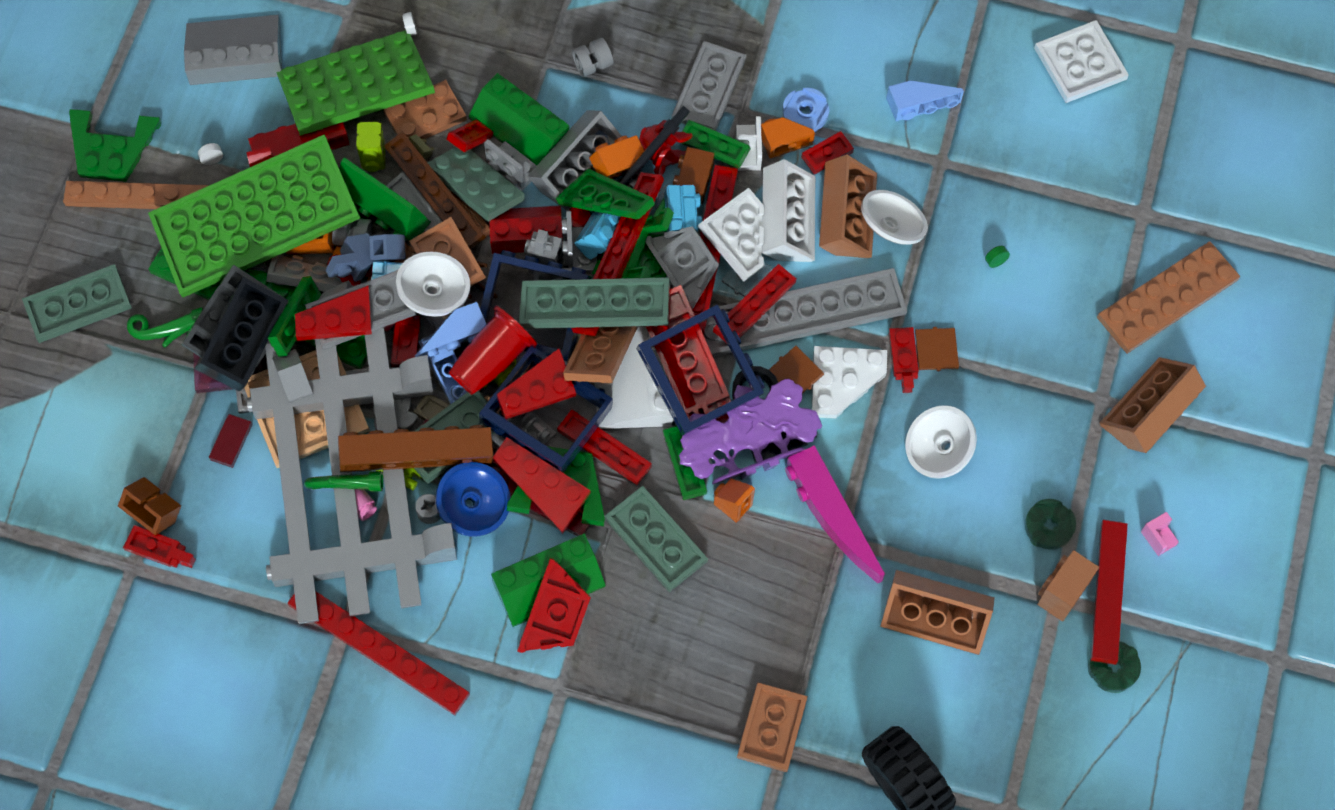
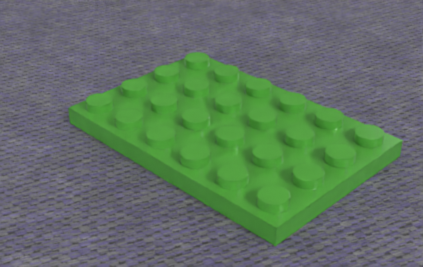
(354, 82)

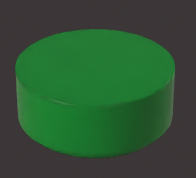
(997, 256)

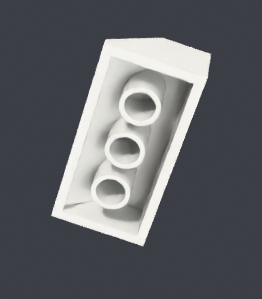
(788, 212)

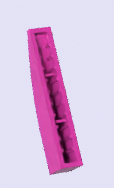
(830, 509)

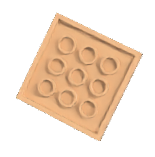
(309, 425)

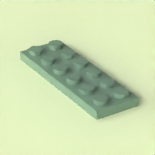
(595, 303)

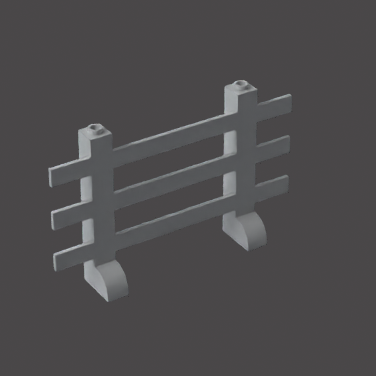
(352, 558)

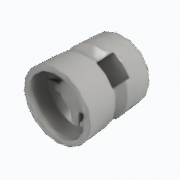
(599, 53)
(357, 227)

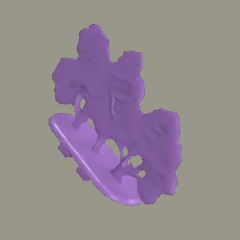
(751, 428)

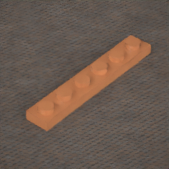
(124, 194)

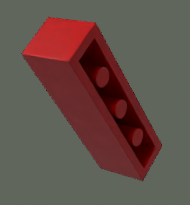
(288, 137)

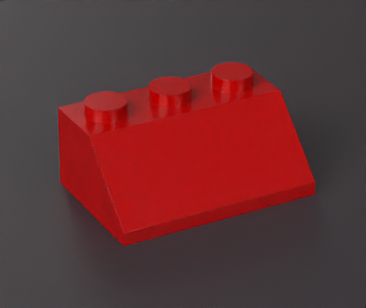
(516, 225)

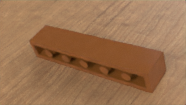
(414, 449)

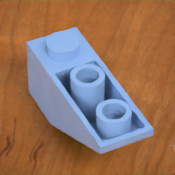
(917, 98)
(458, 327)
(441, 367)

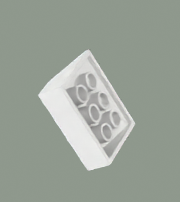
(634, 392)

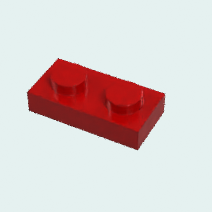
(827, 150)

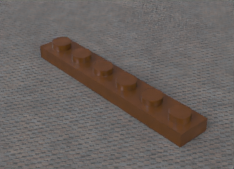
(433, 188)

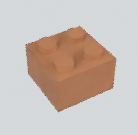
(1066, 584)

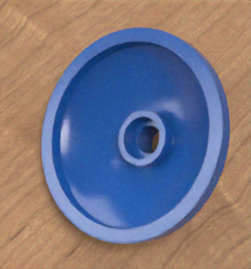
(481, 486)

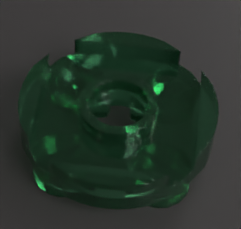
(1059, 514)
(1124, 678)

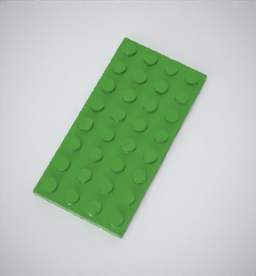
(253, 215)

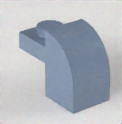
(387, 247)
(354, 258)

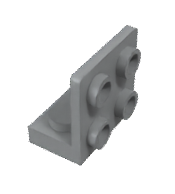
(509, 163)
(571, 254)

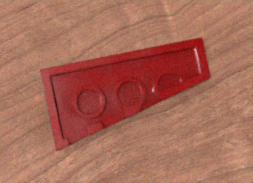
(546, 486)

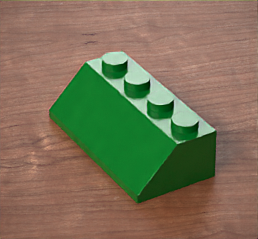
(518, 119)
(382, 203)
(520, 582)

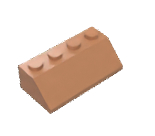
(842, 222)
(1153, 404)
(937, 612)

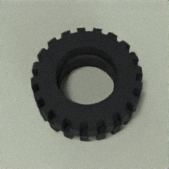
(907, 772)

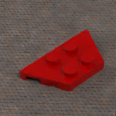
(555, 611)

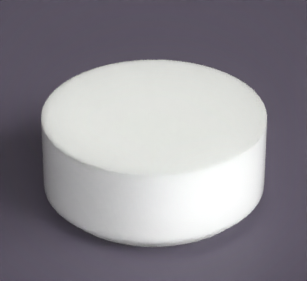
(409, 23)
(210, 154)

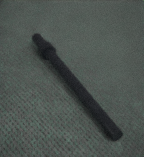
(670, 127)

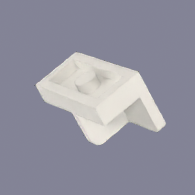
(751, 136)

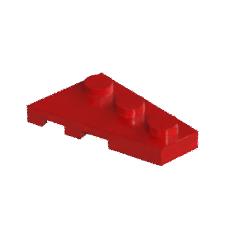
(336, 318)
(537, 388)

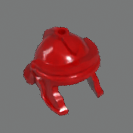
(664, 155)

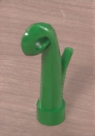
(171, 329)
(371, 481)

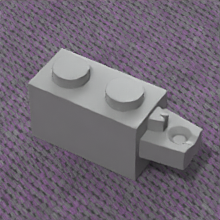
(544, 248)

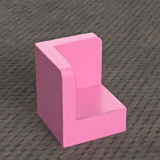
(1159, 534)

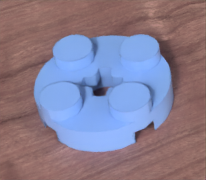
(811, 98)

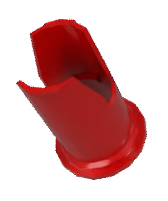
(491, 351)

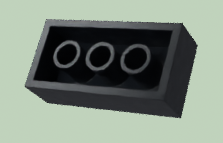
(241, 334)

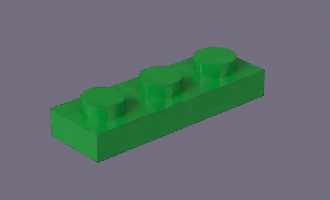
(725, 148)
(688, 483)

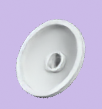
(894, 217)
(435, 274)
(931, 434)

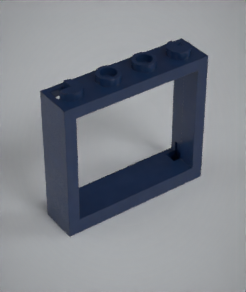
(532, 264)
(665, 388)
(504, 428)

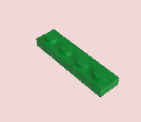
(284, 332)

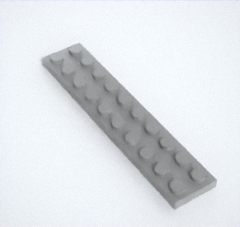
(819, 310)

